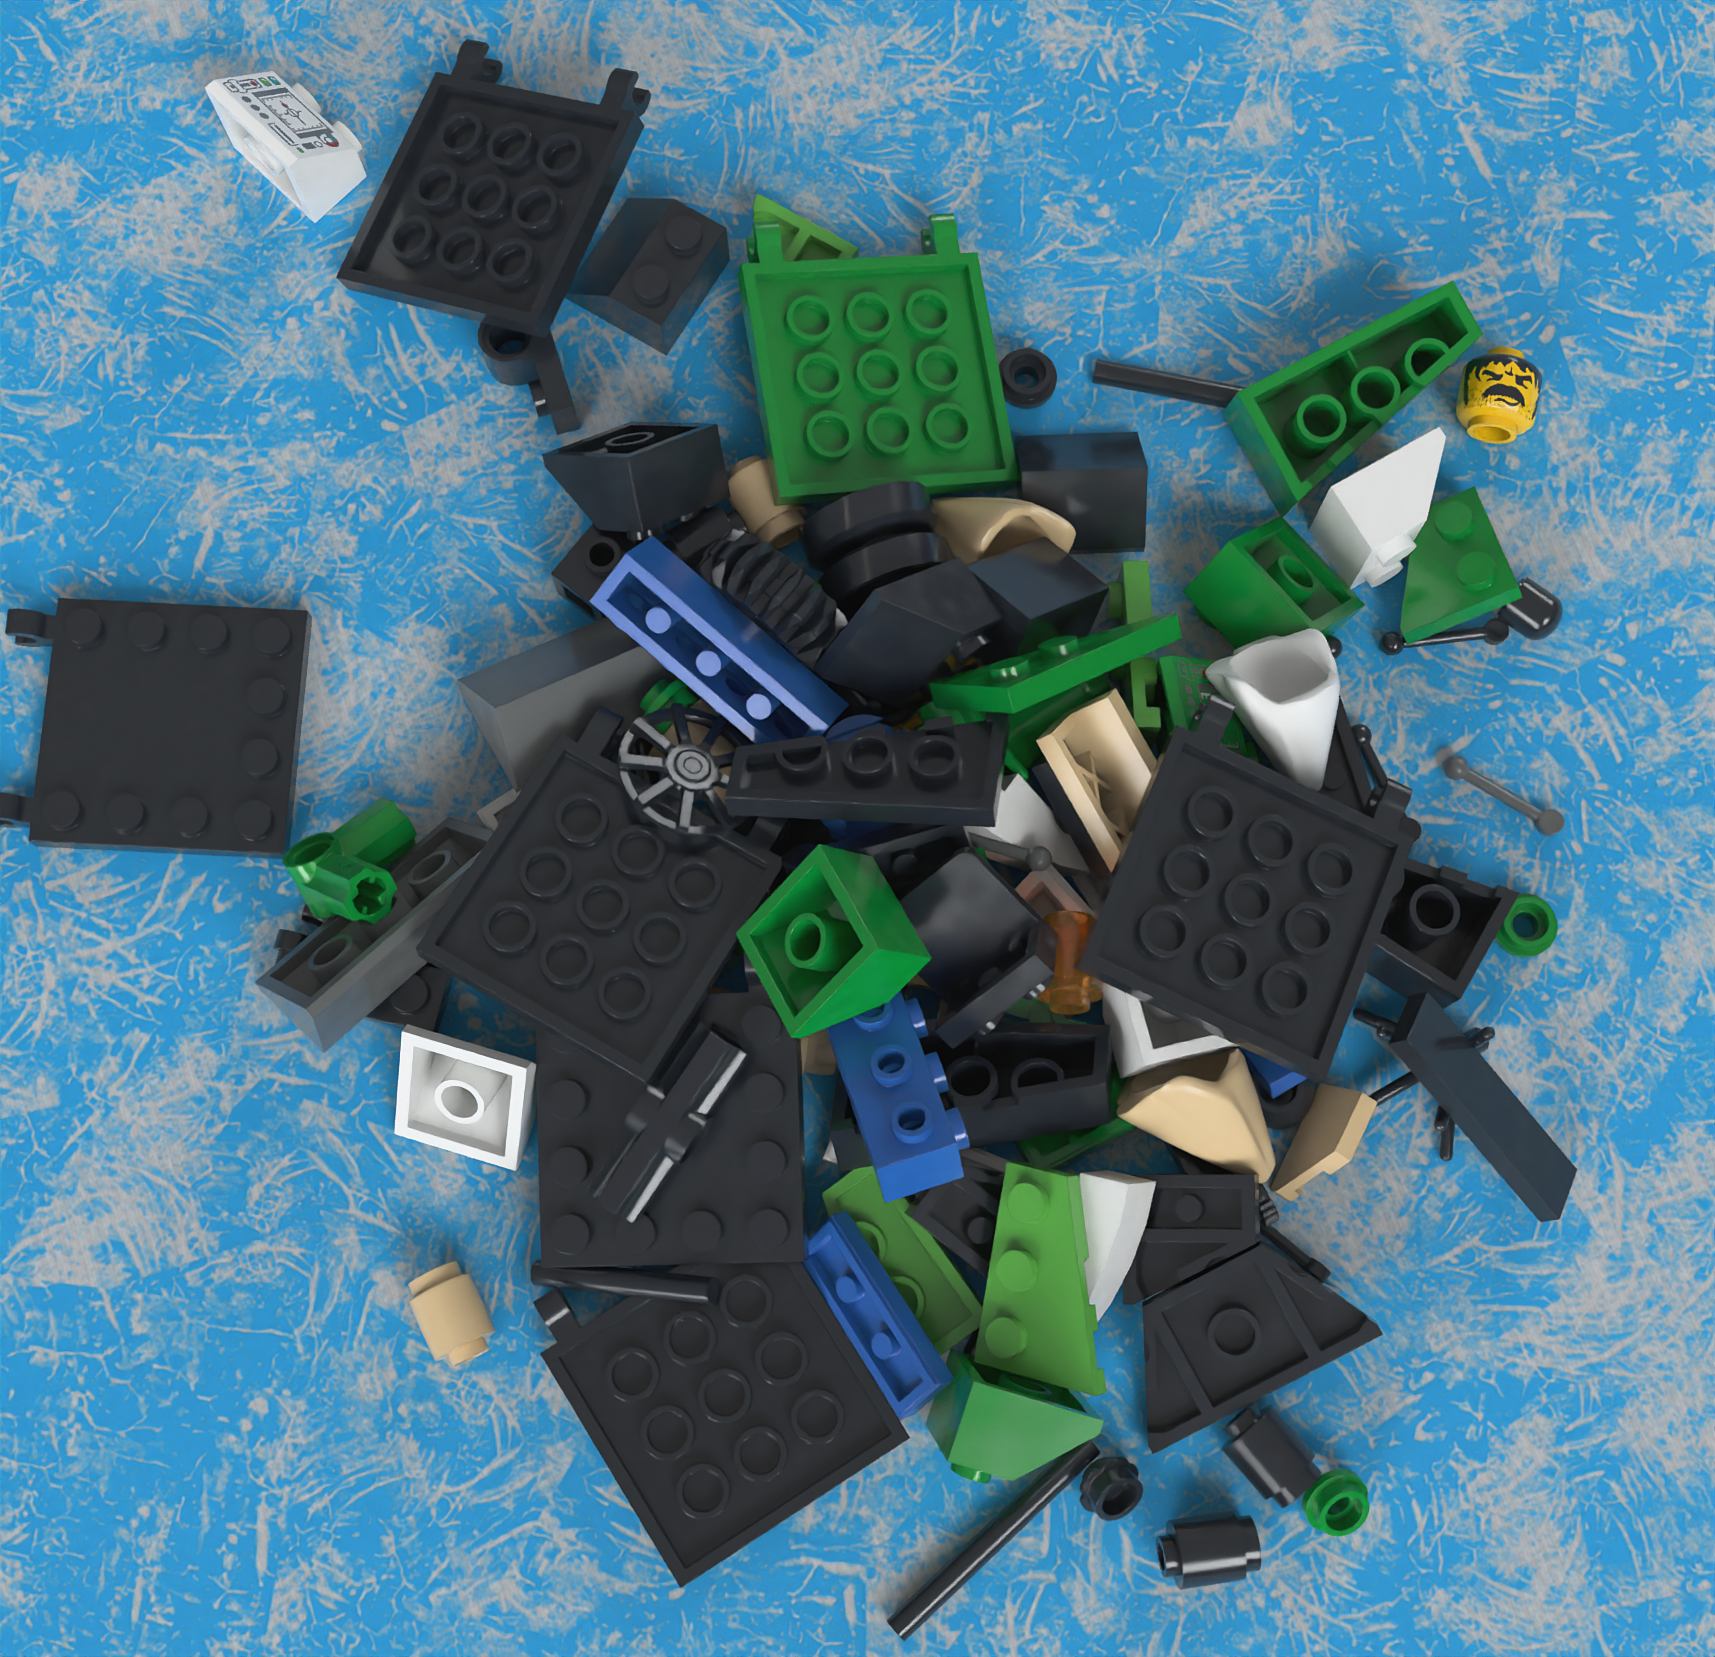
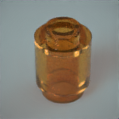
(1070, 989)

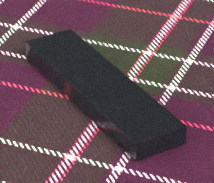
(1483, 1106)

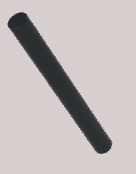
(1164, 383)
(991, 1539)

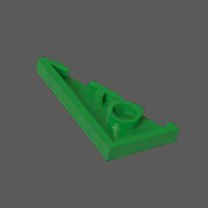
(1055, 667)

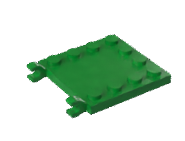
(875, 369)

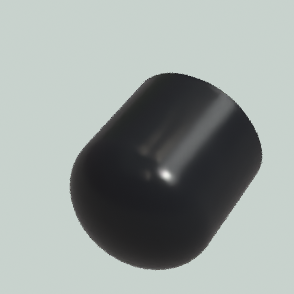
(1534, 614)

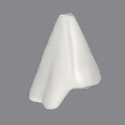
(1285, 699)

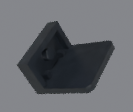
(981, 942)

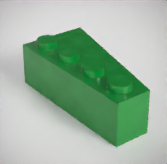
(1333, 401)

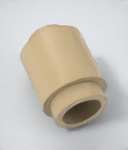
(754, 503)
(451, 1314)

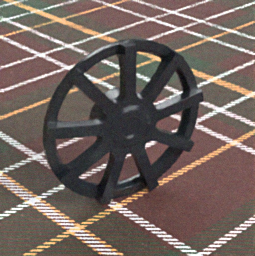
(686, 770)

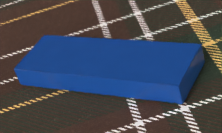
(875, 1316)

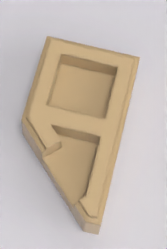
(1324, 1138)

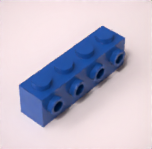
(715, 647)
(898, 1098)

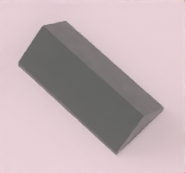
(558, 690)
(356, 965)

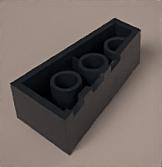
(1437, 931)
(1007, 1085)

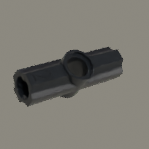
(668, 1122)

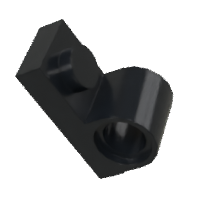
(534, 365)

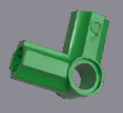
(345, 868)

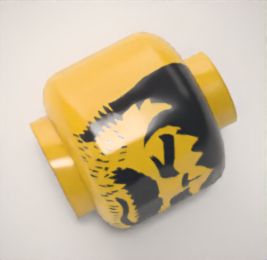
(1498, 396)

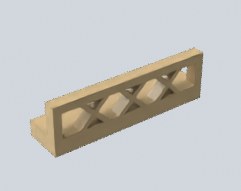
(1107, 768)

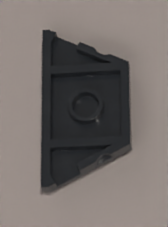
(1237, 1338)

